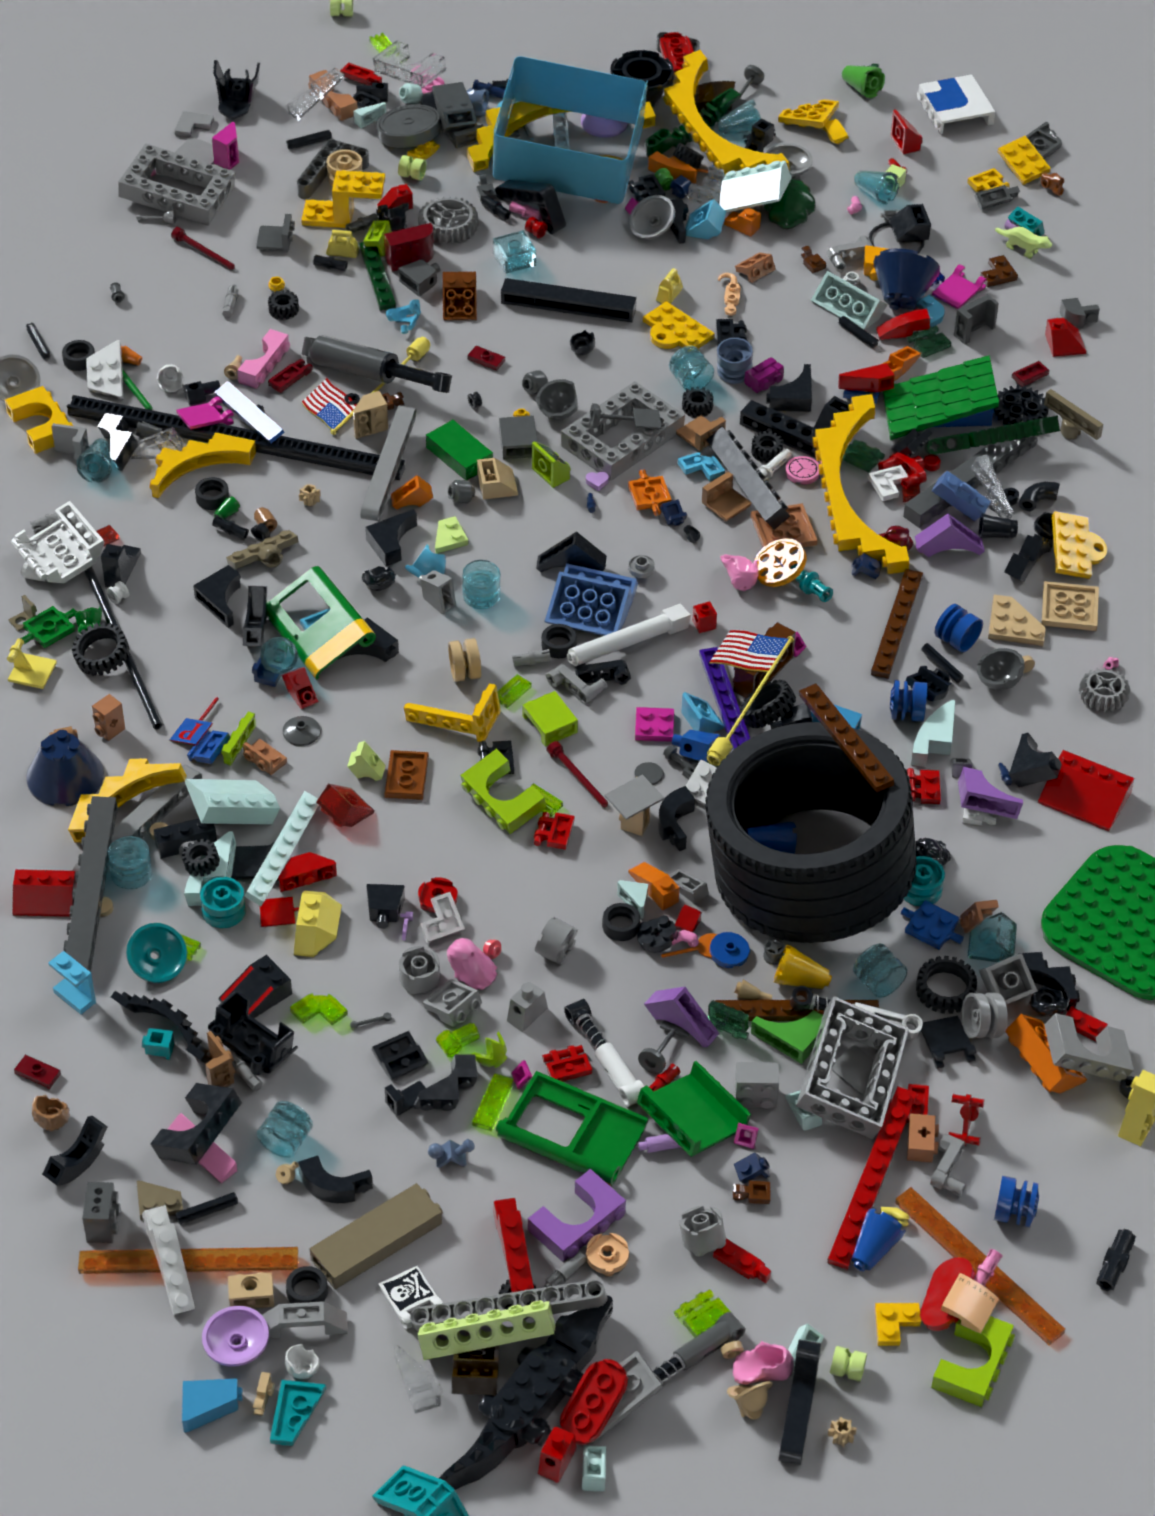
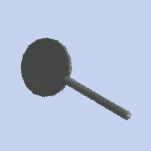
(651, 771)

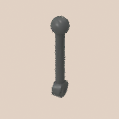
(387, 1017)

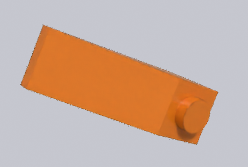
(660, 885)

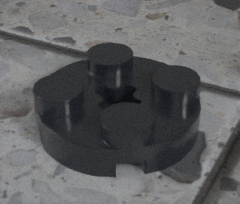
(662, 926)

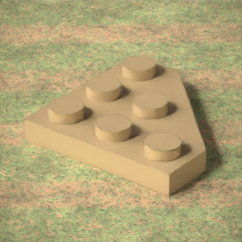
(1014, 623)

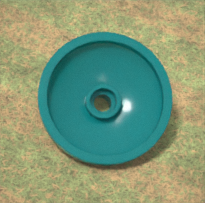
(162, 941)

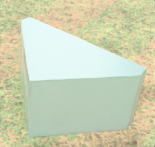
(634, 894)

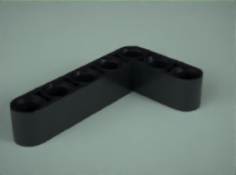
(535, 193)
(800, 1402)

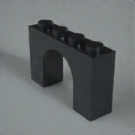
(190, 1145)

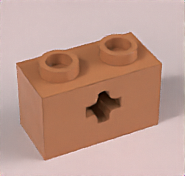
(108, 717)
(921, 1138)

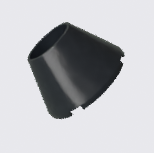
(648, 67)

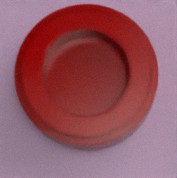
(932, 462)

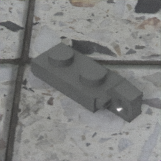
(996, 196)

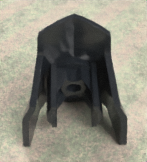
(234, 94)

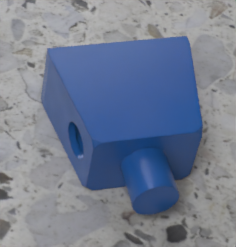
(694, 744)

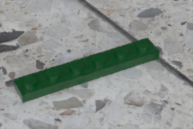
(377, 277)

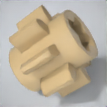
(309, 495)
(842, 1431)

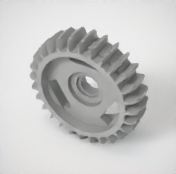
(458, 227)

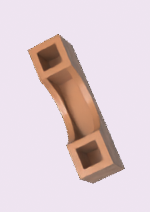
(340, 104)

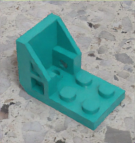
(419, 1495)

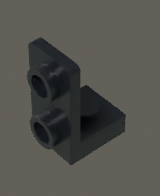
(402, 1100)

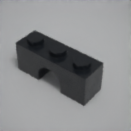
(171, 837)

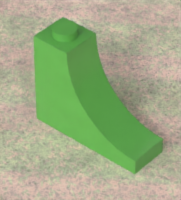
(791, 1038)

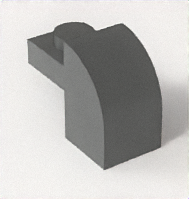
(1077, 314)

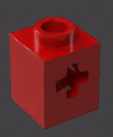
(704, 617)

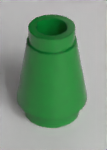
(227, 508)

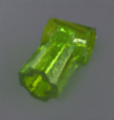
(452, 1042)

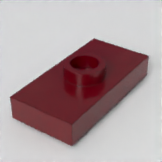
(486, 358)
(1030, 373)
(37, 1071)

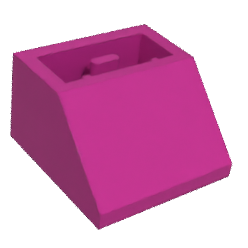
(226, 147)

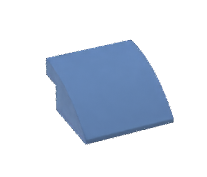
(591, 600)

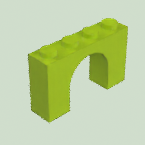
(509, 813)
(975, 1383)

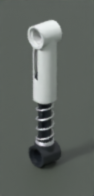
(815, 1002)
(629, 1088)

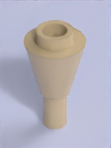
(231, 370)
(748, 991)

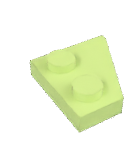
(449, 535)

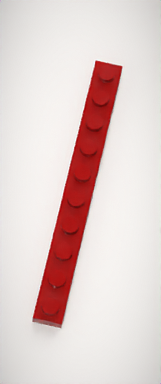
(872, 1176)

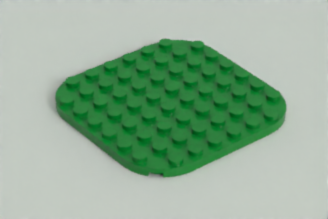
(1108, 919)

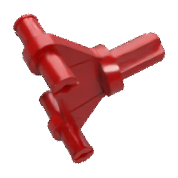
(969, 1112)

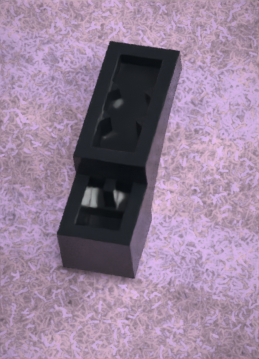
(677, 226)

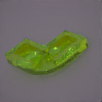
(312, 1005)

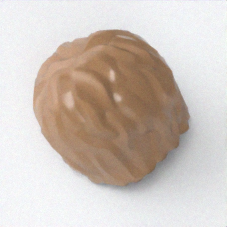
(50, 1113)

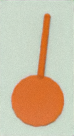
(703, 947)

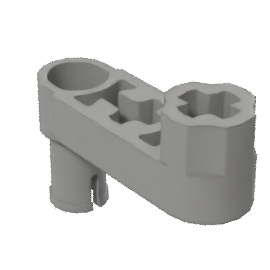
(847, 252)
(574, 684)
(952, 1148)

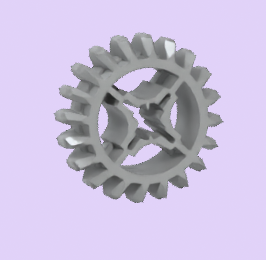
(1105, 684)

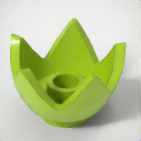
(495, 1052)

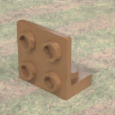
(699, 431)
(723, 499)
(219, 1069)

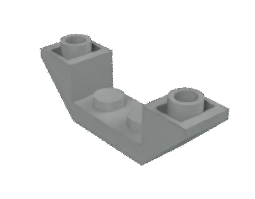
(306, 1315)

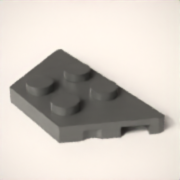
(1044, 140)

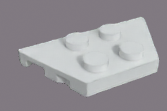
(105, 371)

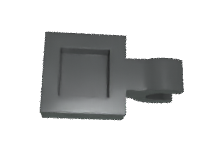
(485, 189)

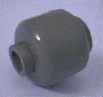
(534, 381)
(461, 491)

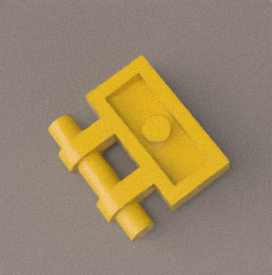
(986, 179)

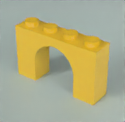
(35, 403)

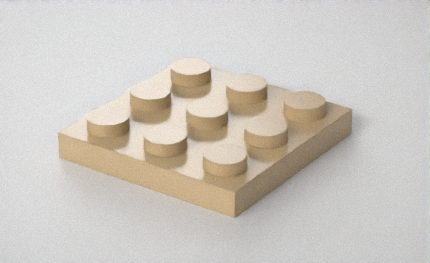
(1070, 606)

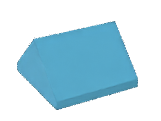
(700, 714)

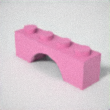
(255, 371)

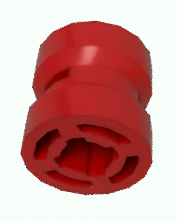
(537, 228)

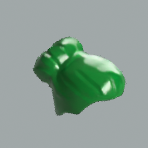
(88, 617)

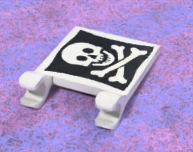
(408, 1292)

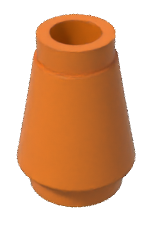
(130, 356)

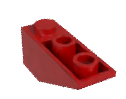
(869, 379)

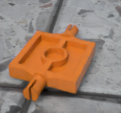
(649, 492)

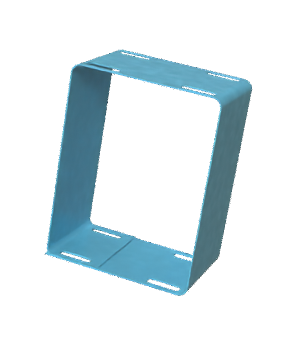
(578, 92)

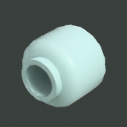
(410, 93)

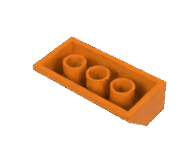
(1031, 1039)

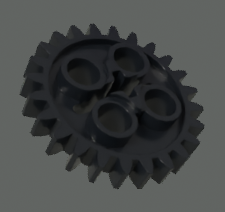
(1020, 405)

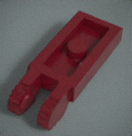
(290, 375)

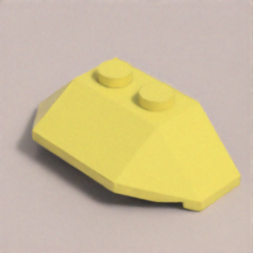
(316, 923)

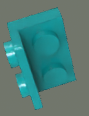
(1024, 219)

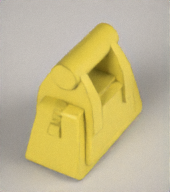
(342, 244)
(669, 287)

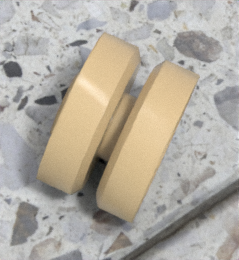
(343, 160)
(464, 659)

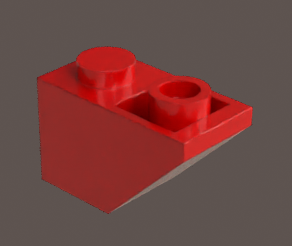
(300, 687)

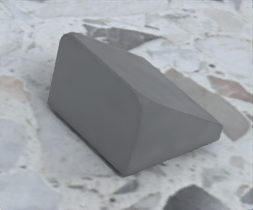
(957, 765)

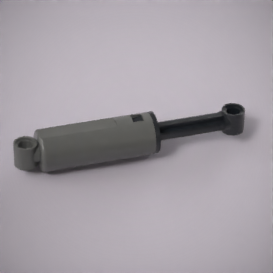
(369, 362)

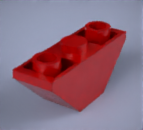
(305, 870)

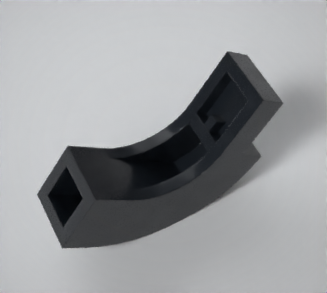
(674, 806)
(79, 1157)
(330, 1187)

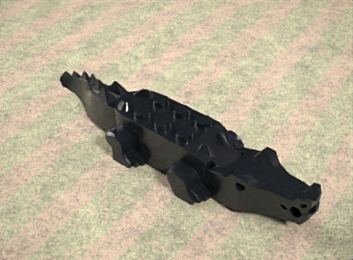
(532, 1394)

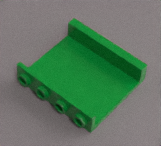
(694, 1110)

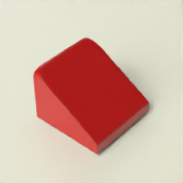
(688, 918)

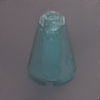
(739, 119)
(878, 184)
(95, 462)
(279, 655)

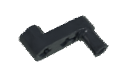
(611, 670)

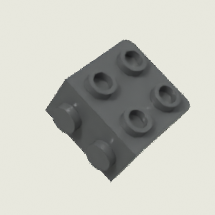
(276, 236)

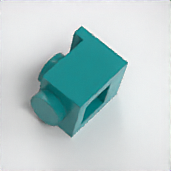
(159, 1043)

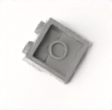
(453, 1002)

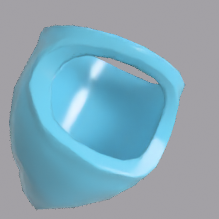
(427, 562)

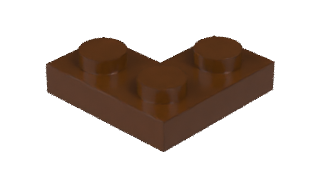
(1001, 272)

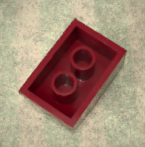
(409, 246)

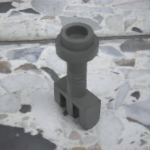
(671, 753)

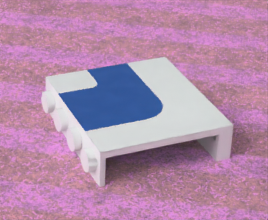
(954, 101)

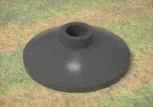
(301, 730)

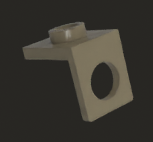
(29, 612)

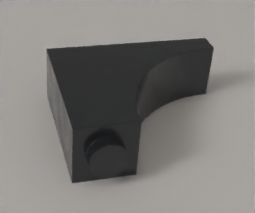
(792, 396)
(386, 534)
(574, 551)
(118, 563)
(215, 592)
(383, 647)
(1033, 766)

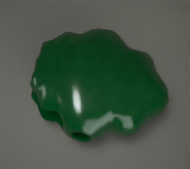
(793, 206)

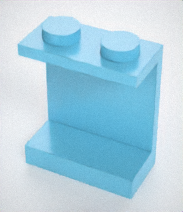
(77, 984)

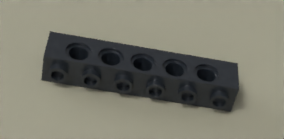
(793, 432)

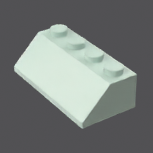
(848, 300)

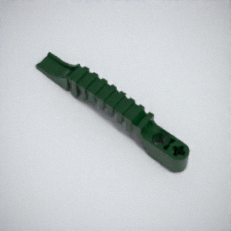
(664, 139)
(994, 435)

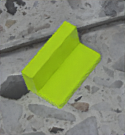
(375, 235)

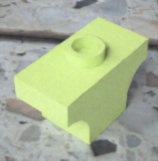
(366, 762)

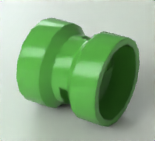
(664, 178)

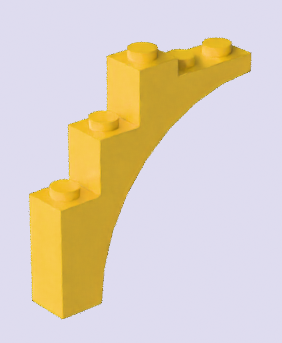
(219, 450)
(137, 778)

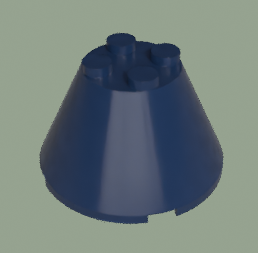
(904, 276)
(63, 770)

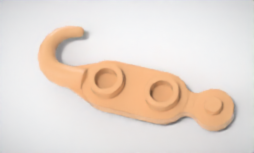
(732, 293)

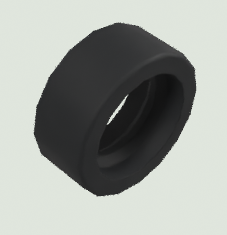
(73, 347)
(208, 484)
(558, 630)
(625, 910)
(306, 1273)

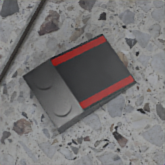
(262, 984)

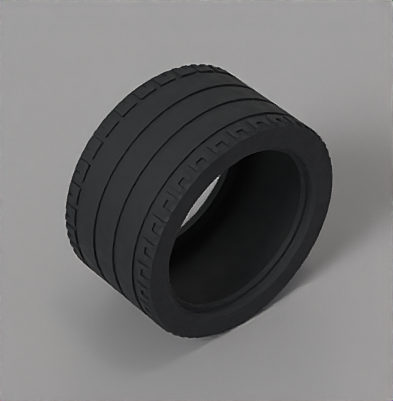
(817, 893)

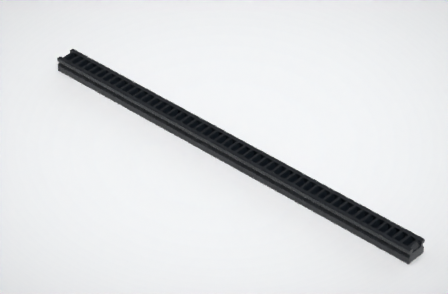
(282, 447)

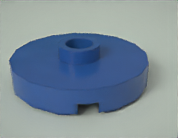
(728, 957)

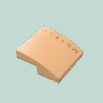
(970, 1303)

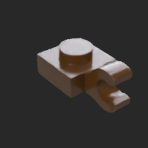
(812, 262)
(392, 400)
(757, 1192)

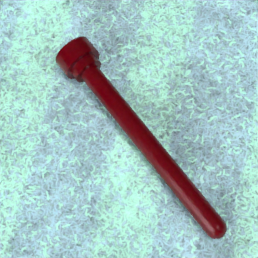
(179, 235)
(556, 750)

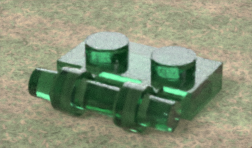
(930, 345)
(862, 455)
(728, 1020)

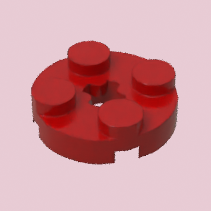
(431, 888)

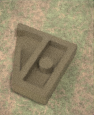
(154, 1196)

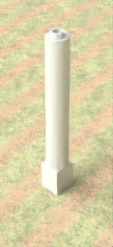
(671, 621)

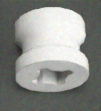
(118, 592)

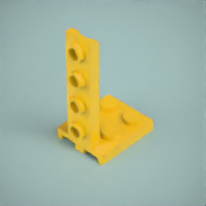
(478, 723)

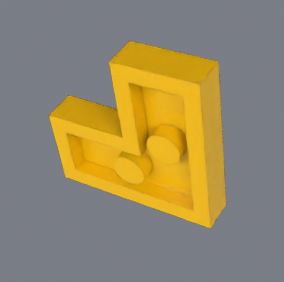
(891, 1317)

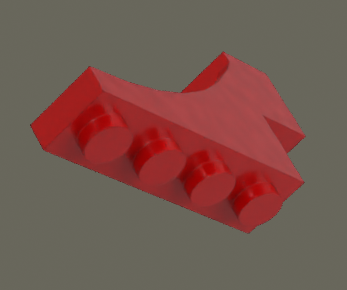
(513, 1243)

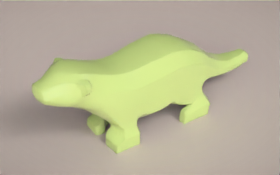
(1024, 239)

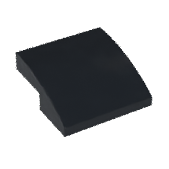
(399, 1055)

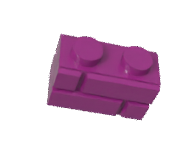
(764, 375)

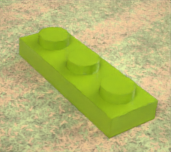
(238, 738)

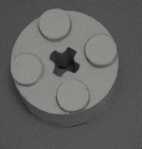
(556, 940)
(419, 970)
(702, 1230)

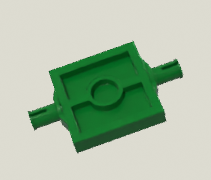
(48, 627)

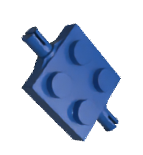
(932, 925)

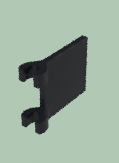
(249, 860)
(947, 1037)

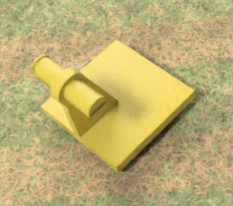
(28, 668)

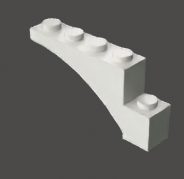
(169, 1257)

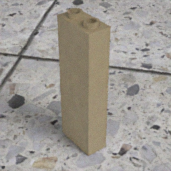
(376, 1235)

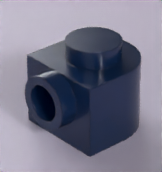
(680, 186)

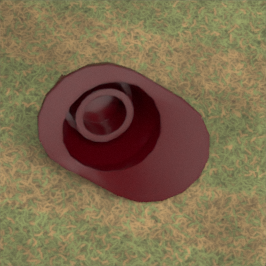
(898, 536)

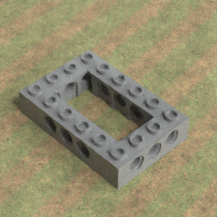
(138, 188)
(582, 440)
(867, 1028)

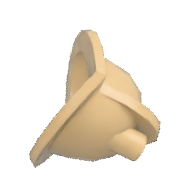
(750, 1398)

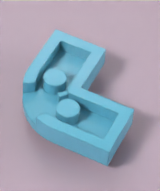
(935, 309)
(695, 462)

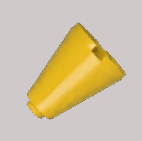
(800, 970)

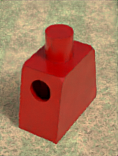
(559, 1448)

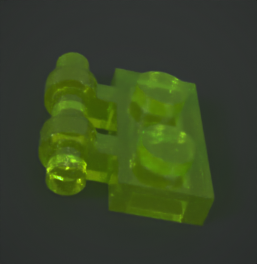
(705, 1317)

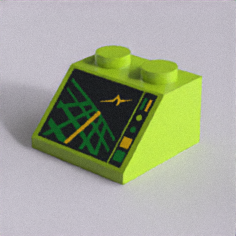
(549, 465)

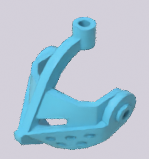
(399, 315)

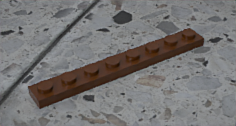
(896, 623)
(846, 738)
(778, 1009)

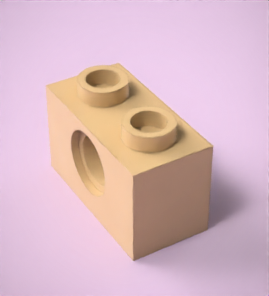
(260, 1297)

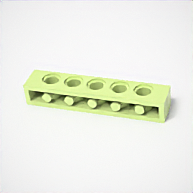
(456, 1343)

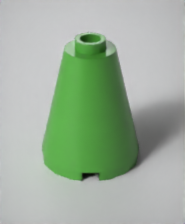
(864, 79)

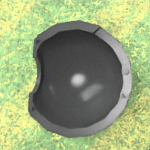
(558, 399)
(1001, 668)

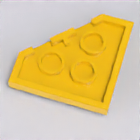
(810, 115)

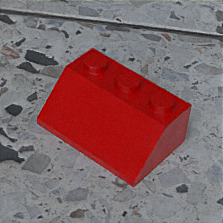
(43, 892)

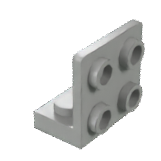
(70, 439)

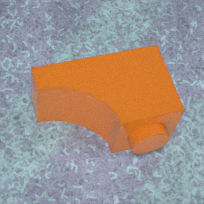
(745, 222)
(412, 493)

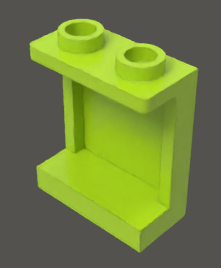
(551, 717)

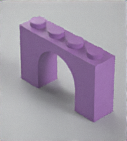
(567, 1239)

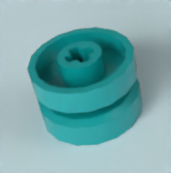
(927, 882)
(223, 902)

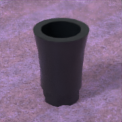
(997, 527)

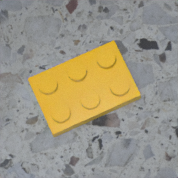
(1024, 160)

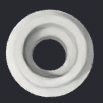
(853, 278)

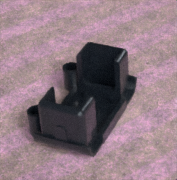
(249, 1037)

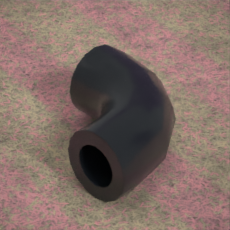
(1038, 492)

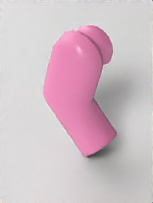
(856, 205)
(1110, 663)
(686, 936)

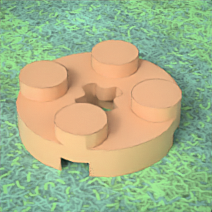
(607, 1264)

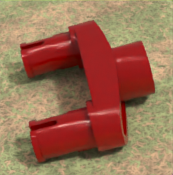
(913, 467)

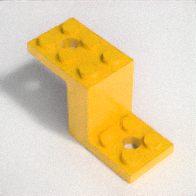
(345, 188)

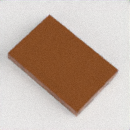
(406, 775)

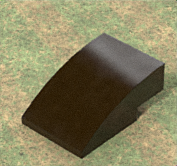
(708, 91)
(476, 1372)

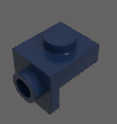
(673, 512)
(866, 565)
(264, 676)
(752, 1167)

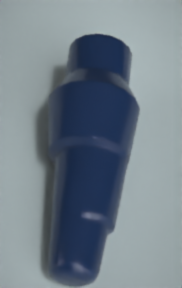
(591, 504)
(1005, 774)

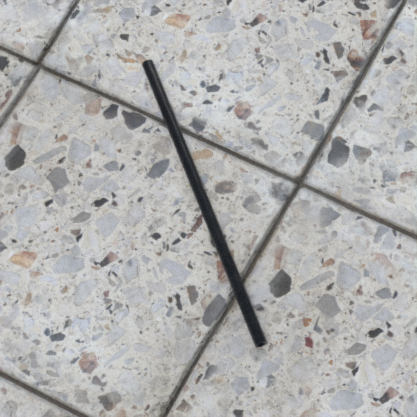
(130, 664)

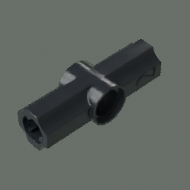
(1116, 1260)

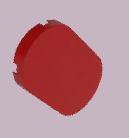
(674, 47)
(939, 1288)
(594, 1400)

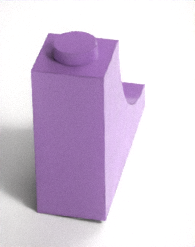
(947, 534)
(981, 796)
(682, 1009)

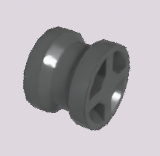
(776, 947)

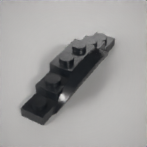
(145, 1005)

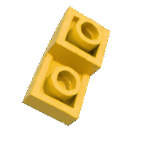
(835, 131)
(424, 151)

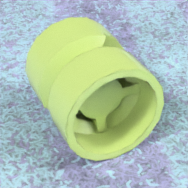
(336, 8)
(412, 167)
(848, 1363)

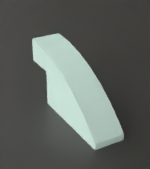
(934, 735)
(226, 850)

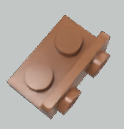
(756, 266)
(264, 756)
(976, 914)

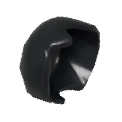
(582, 342)
(1043, 525)

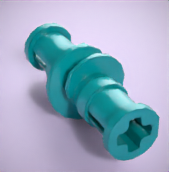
(811, 584)

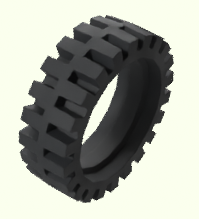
(94, 634)
(783, 701)
(945, 966)

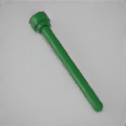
(136, 391)

